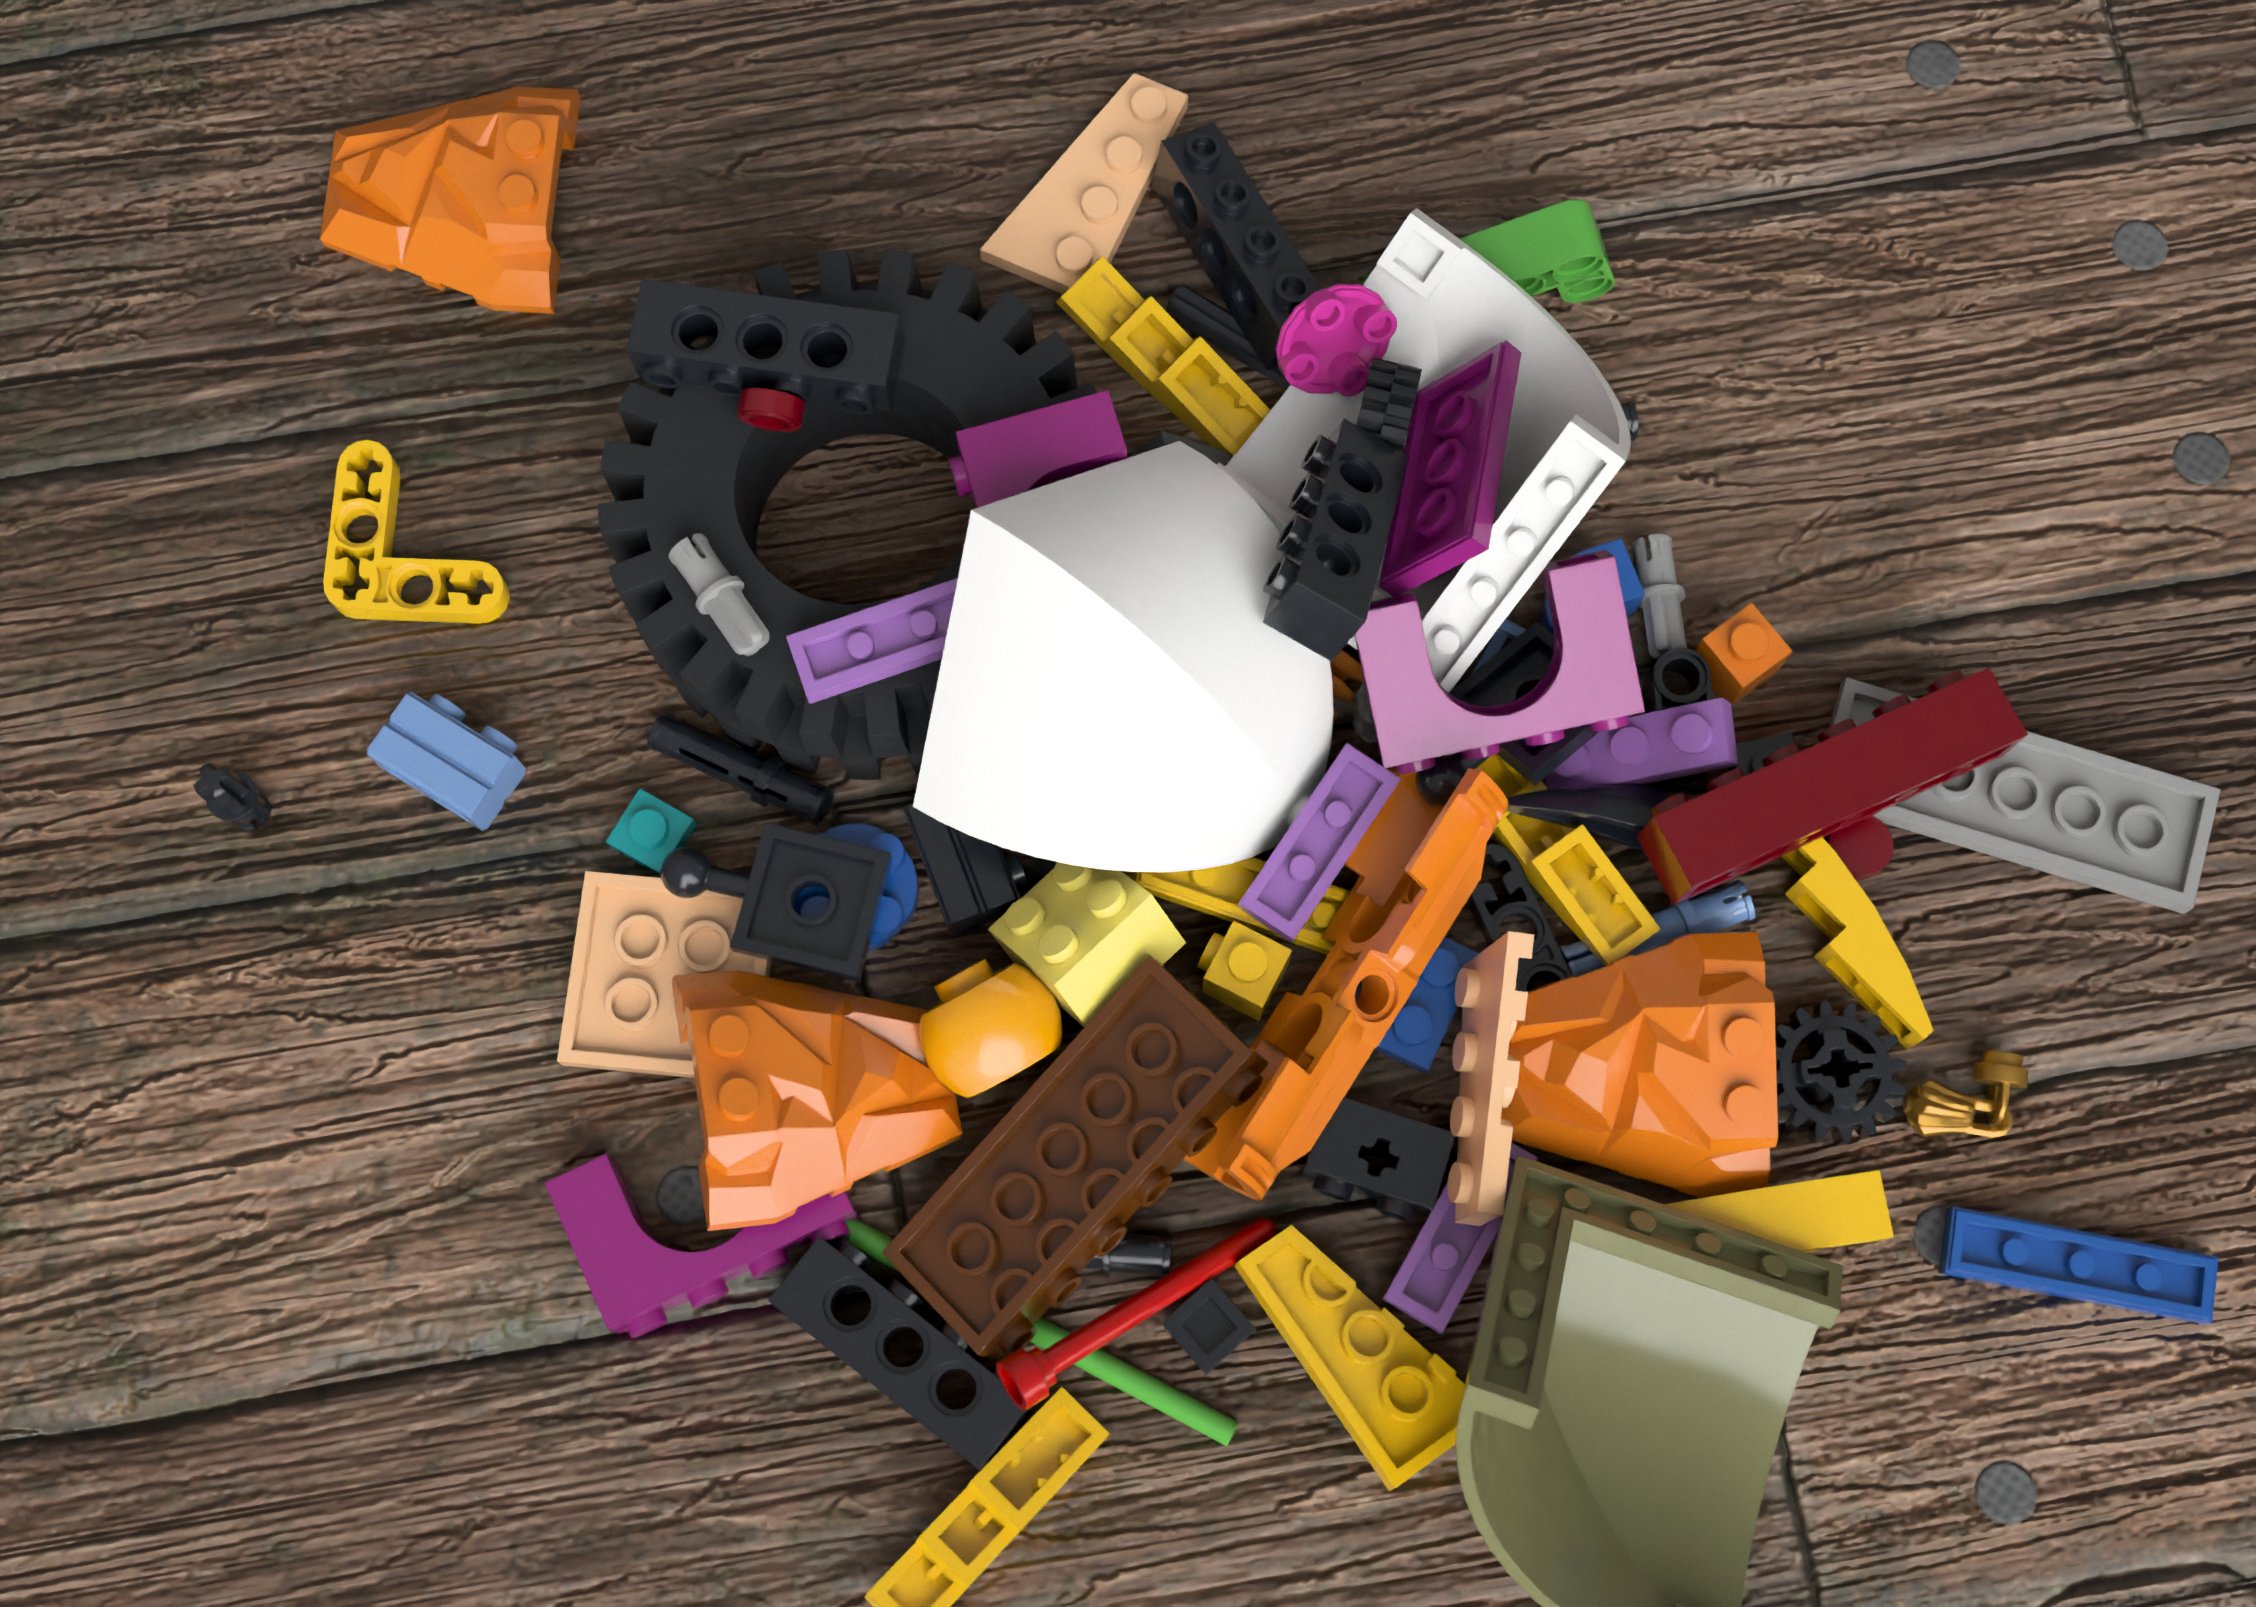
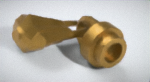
(1940, 1110)

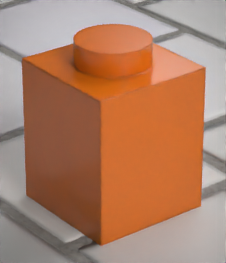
(1742, 654)

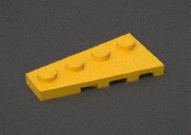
(1371, 1372)

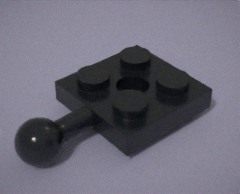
(1497, 682)
(782, 868)

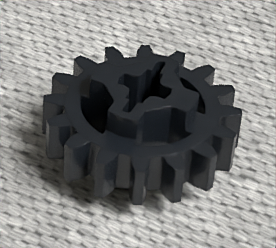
(1836, 1100)

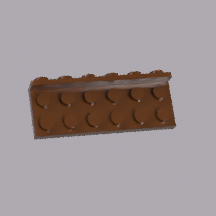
(1075, 1161)

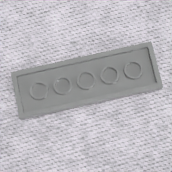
(2064, 813)

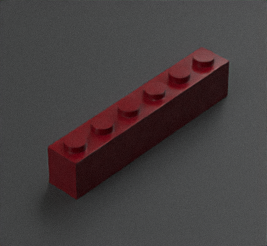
(1829, 784)

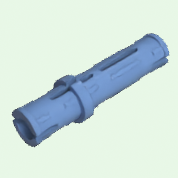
(1699, 915)

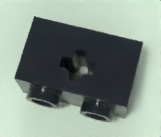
(1411, 1146)

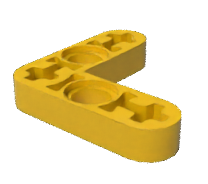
(388, 574)

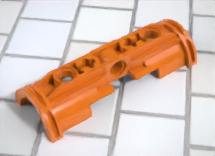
(1412, 884)

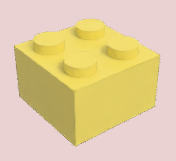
(1085, 935)

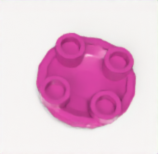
(1333, 339)

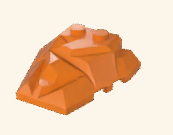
(458, 194)
(1656, 1066)
(803, 1092)

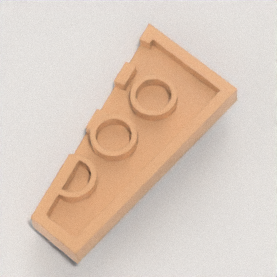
(1090, 191)
(1486, 1077)

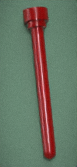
(1031, 1373)

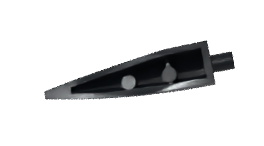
(1604, 809)

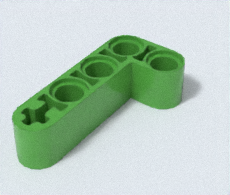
(1549, 251)

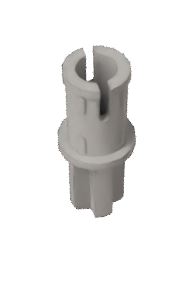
(719, 594)
(1662, 594)

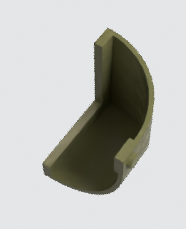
(1630, 1392)

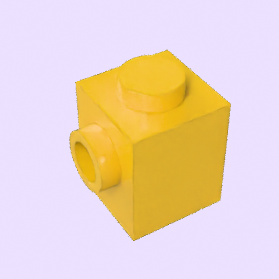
(1243, 969)

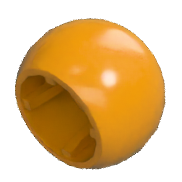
(988, 1027)

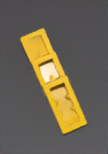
(1164, 358)
(1571, 874)
(1860, 946)
(1804, 1213)
(992, 1507)

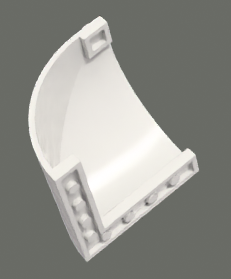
(1560, 443)
(1119, 676)

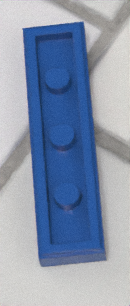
(2079, 1265)

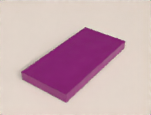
(1451, 470)

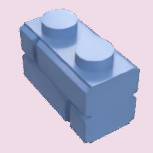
(447, 759)

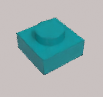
(650, 831)

